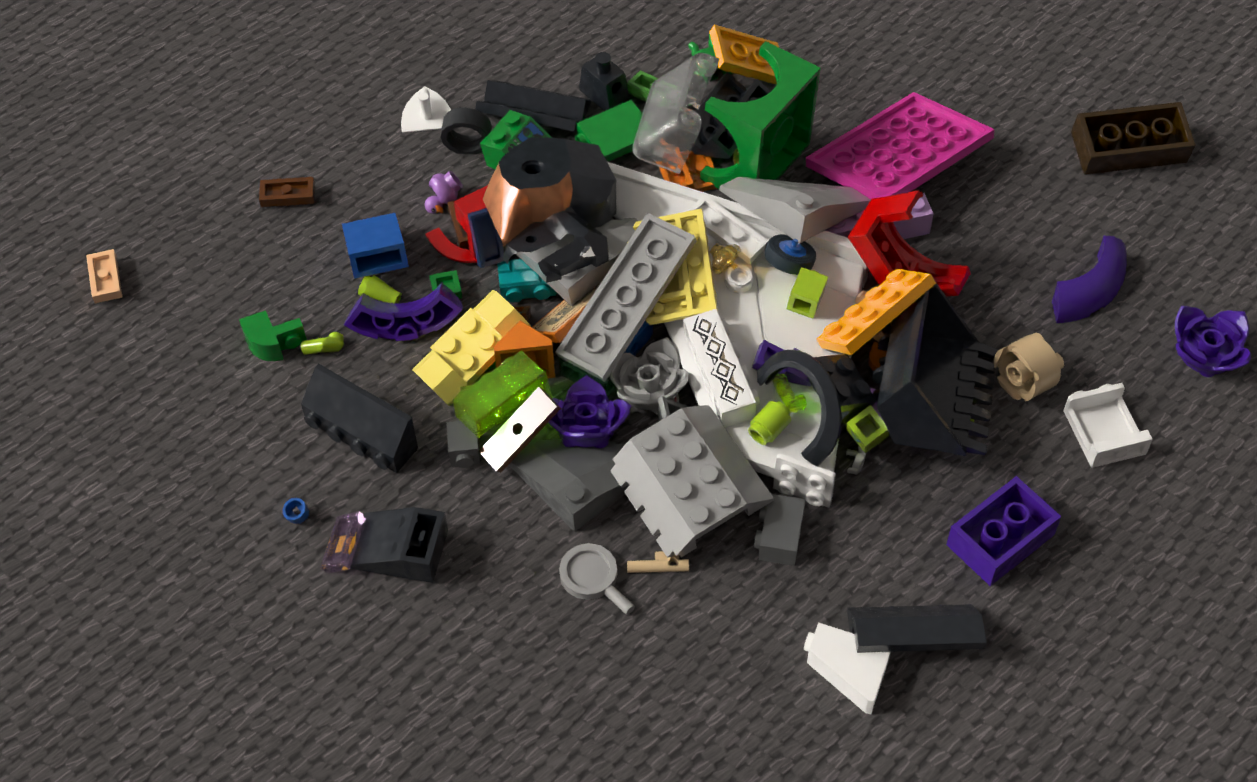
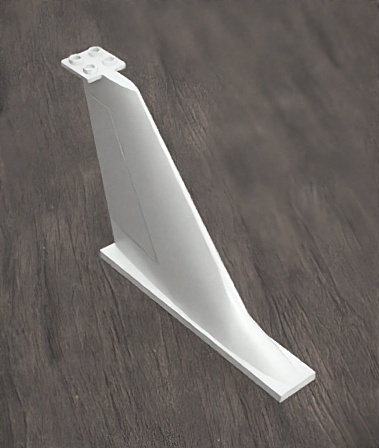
(758, 317)

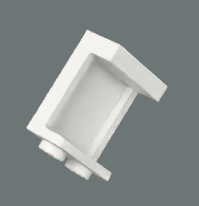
(1105, 425)

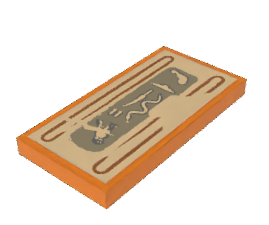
(561, 318)

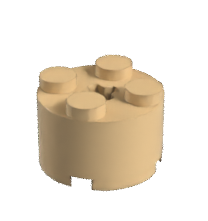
(1028, 367)

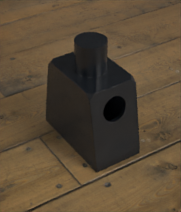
(604, 82)

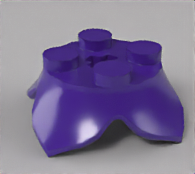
(1213, 342)
(587, 415)

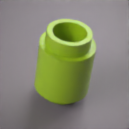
(769, 422)

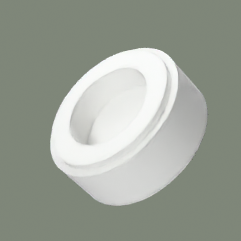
(739, 280)

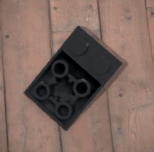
(402, 543)

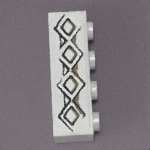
(720, 368)

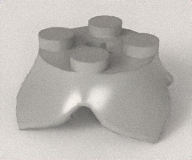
(649, 377)

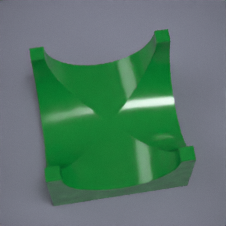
(772, 128)

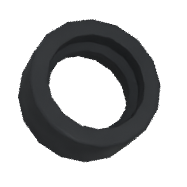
(466, 118)

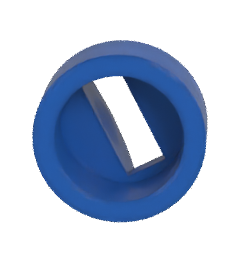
(289, 513)

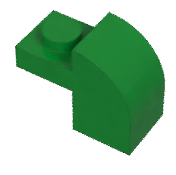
(269, 341)

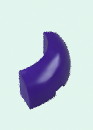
(1095, 289)
(404, 320)

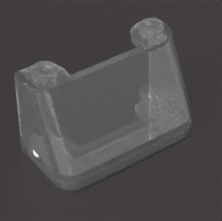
(666, 125)

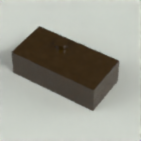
(1132, 138)

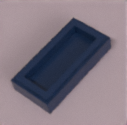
(485, 239)

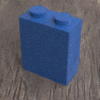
(375, 245)

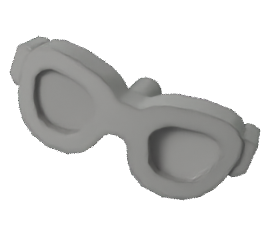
(858, 462)

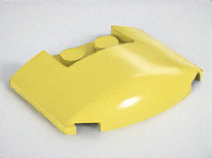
(693, 284)

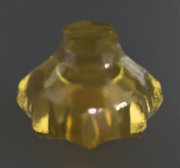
(724, 257)

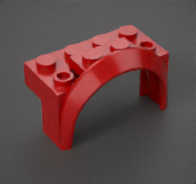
(887, 251)

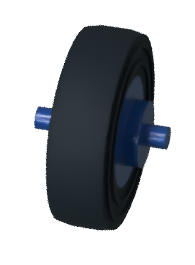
(789, 255)

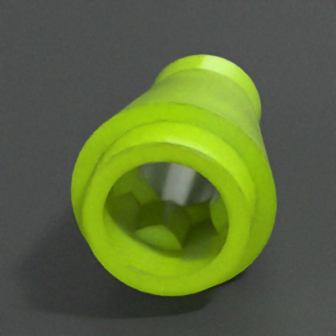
(379, 290)

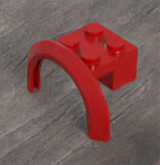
(463, 206)

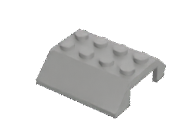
(687, 478)

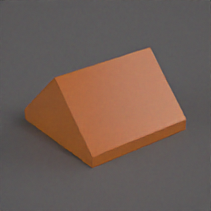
(531, 342)

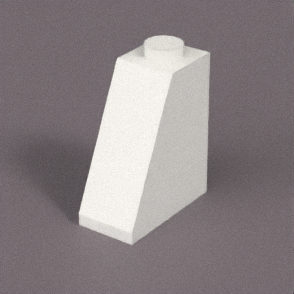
(854, 674)

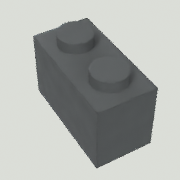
(780, 530)

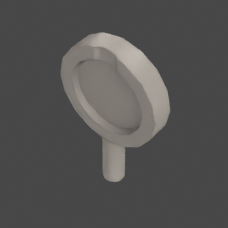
(590, 573)

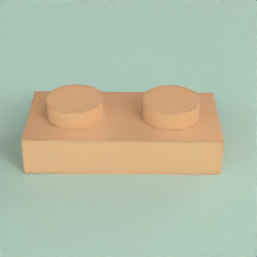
(104, 276)

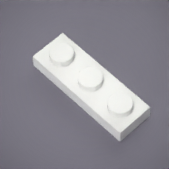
(730, 230)

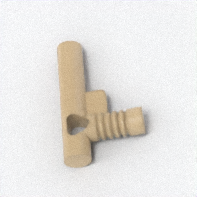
(660, 564)

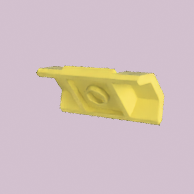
(467, 347)

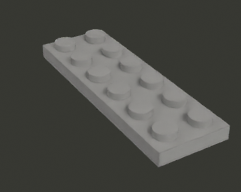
(626, 296)

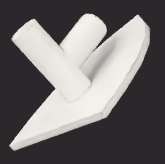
(424, 111)

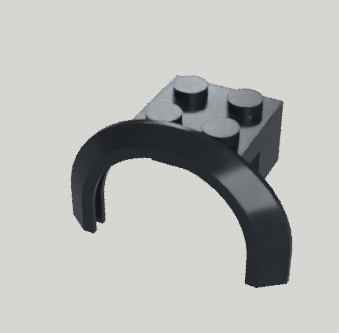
(840, 392)

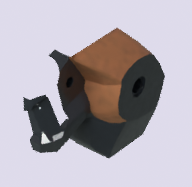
(549, 192)

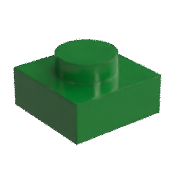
(449, 279)

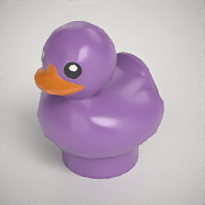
(446, 189)

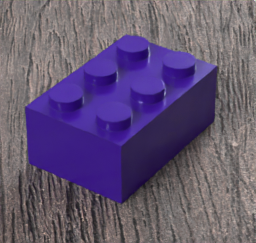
(1003, 530)

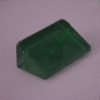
(574, 374)

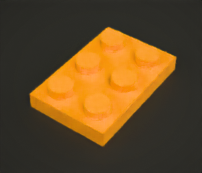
(740, 54)

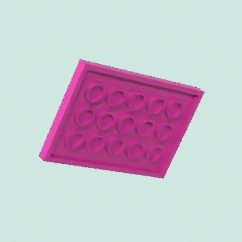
(900, 147)

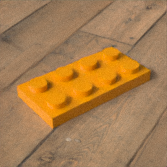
(875, 311)

